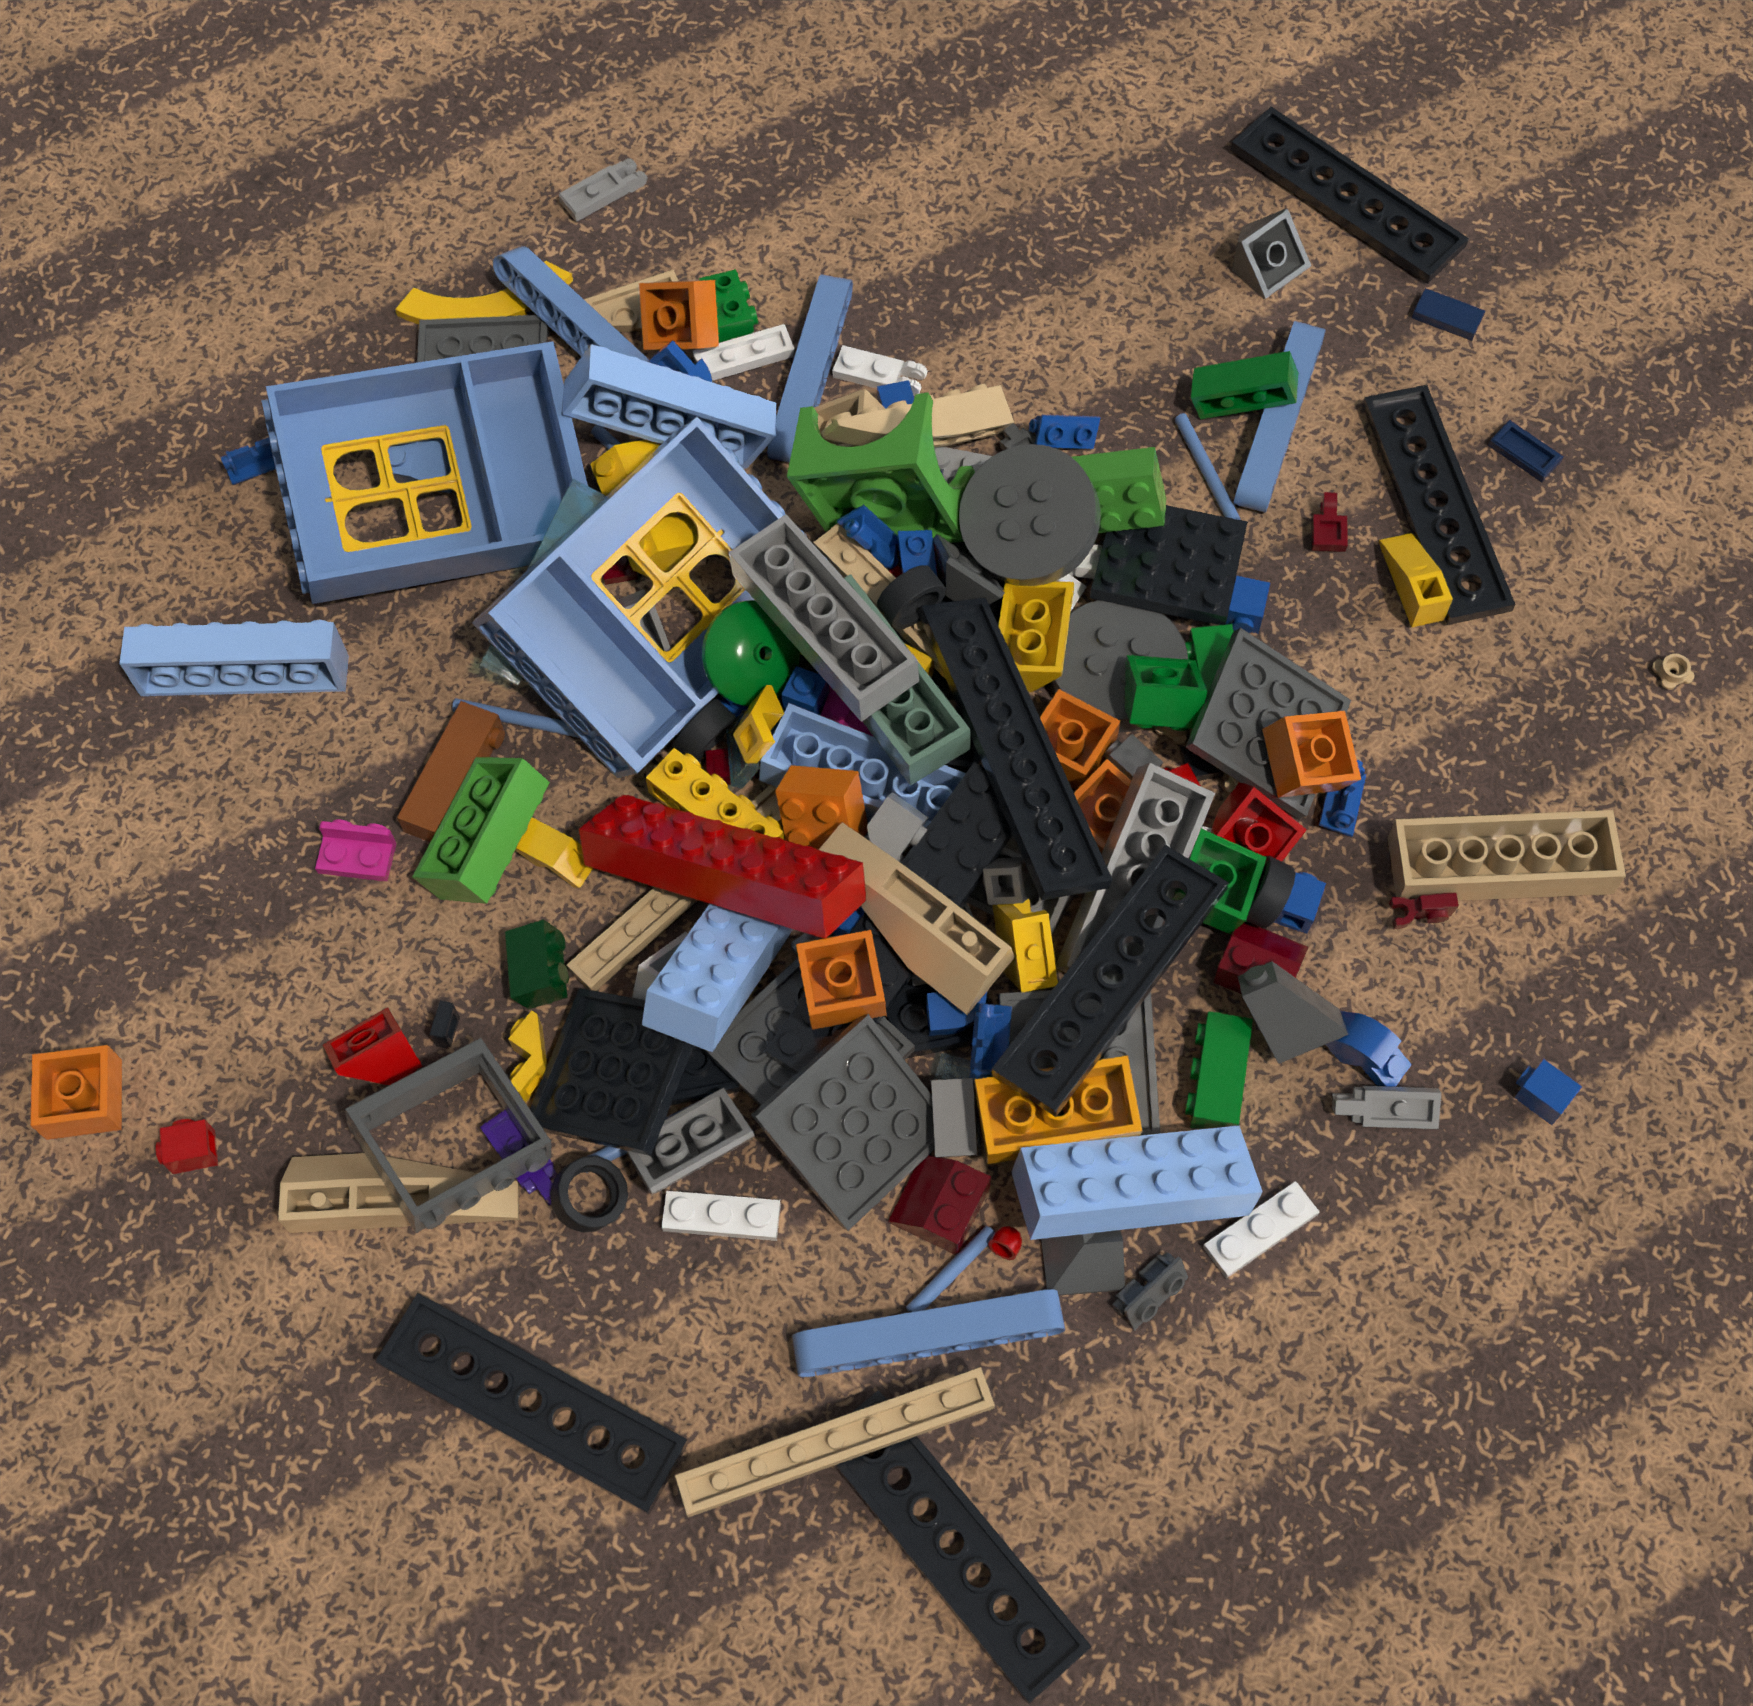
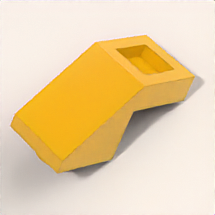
(754, 729)
(554, 850)
(528, 1041)

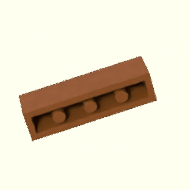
(468, 735)

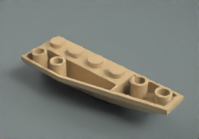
(955, 418)
(924, 926)
(350, 1195)

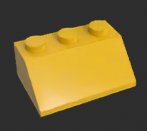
(1036, 629)

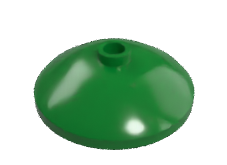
(733, 656)

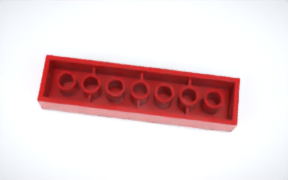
(724, 865)

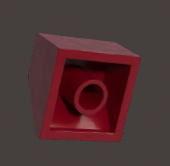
(1256, 947)
(941, 1202)

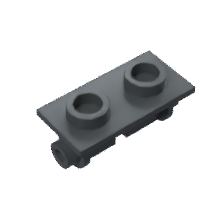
(1164, 1279)

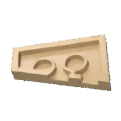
(622, 305)

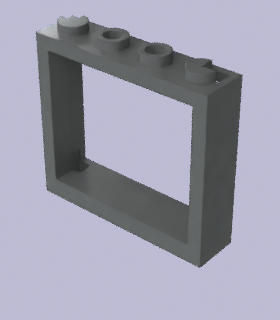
(421, 1087)

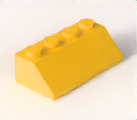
(674, 534)

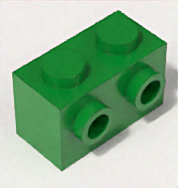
(733, 313)

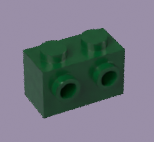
(536, 964)

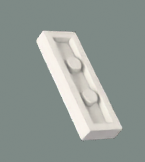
(747, 352)
(721, 1215)
(1261, 1229)

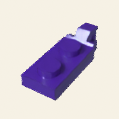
(508, 1140)

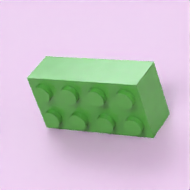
(1127, 488)
(481, 829)

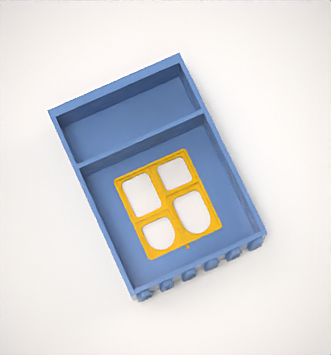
(504, 449)
(589, 650)

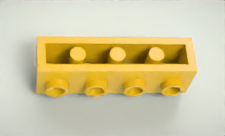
(686, 787)

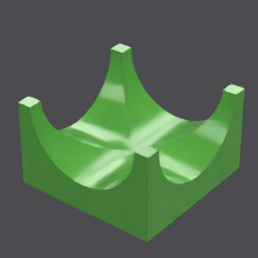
(890, 476)

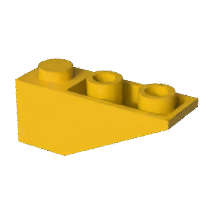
(1416, 580)

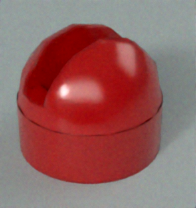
(1006, 1242)

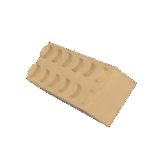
(1507, 855)

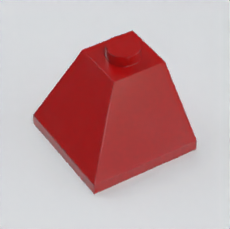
(1256, 823)
(373, 1051)

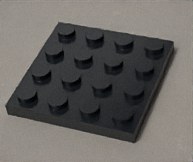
(1175, 567)
(610, 1075)

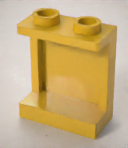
(1031, 944)

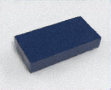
(1448, 314)
(1525, 451)

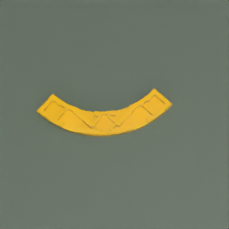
(423, 305)

